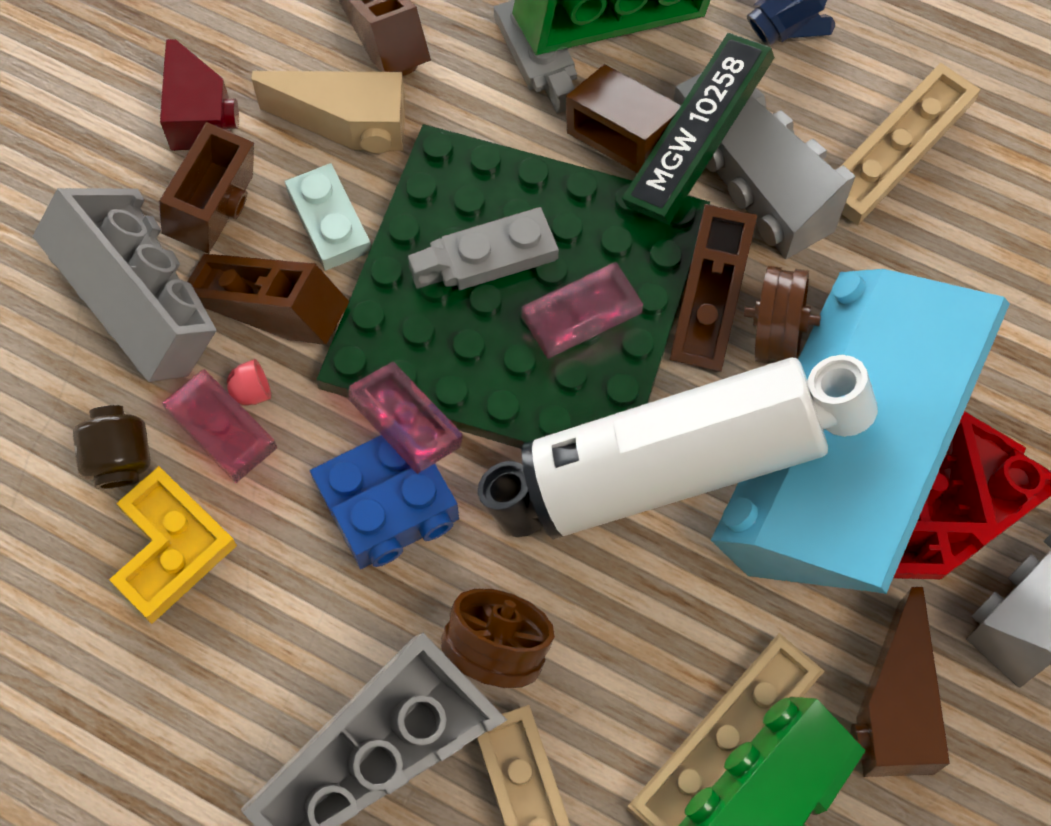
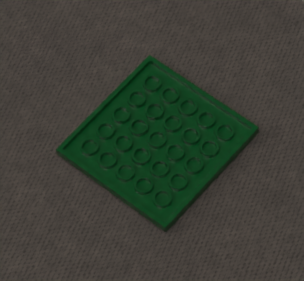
(472, 343)

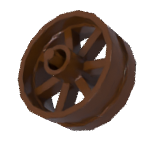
(781, 314)
(497, 638)

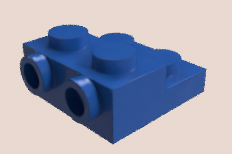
(383, 501)

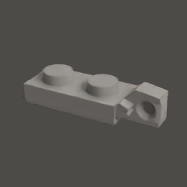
(541, 72)
(486, 252)

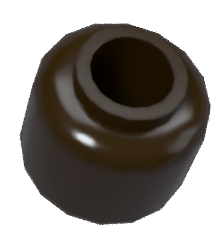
(111, 447)

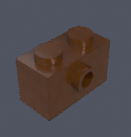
(618, 116)
(207, 188)

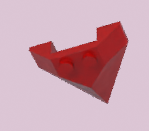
(974, 499)

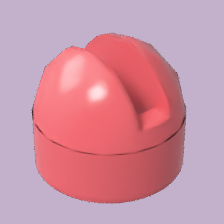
(248, 384)

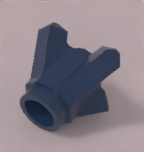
(789, 19)

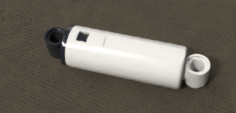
(679, 447)

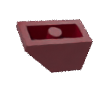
(192, 97)

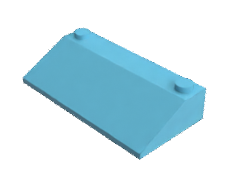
(857, 506)

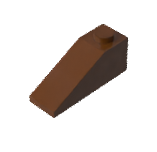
(389, 33)
(713, 287)
(271, 295)
(902, 708)

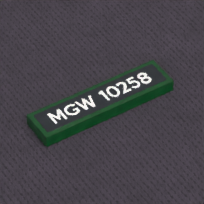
(698, 128)

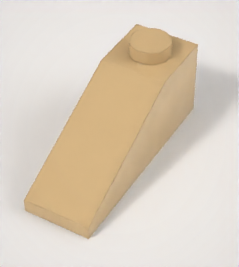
(342, 106)

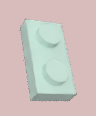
(328, 216)

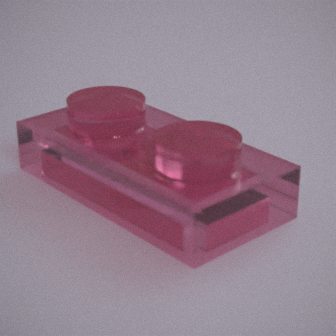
(581, 310)
(405, 417)
(219, 425)

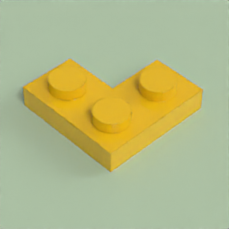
(181, 548)

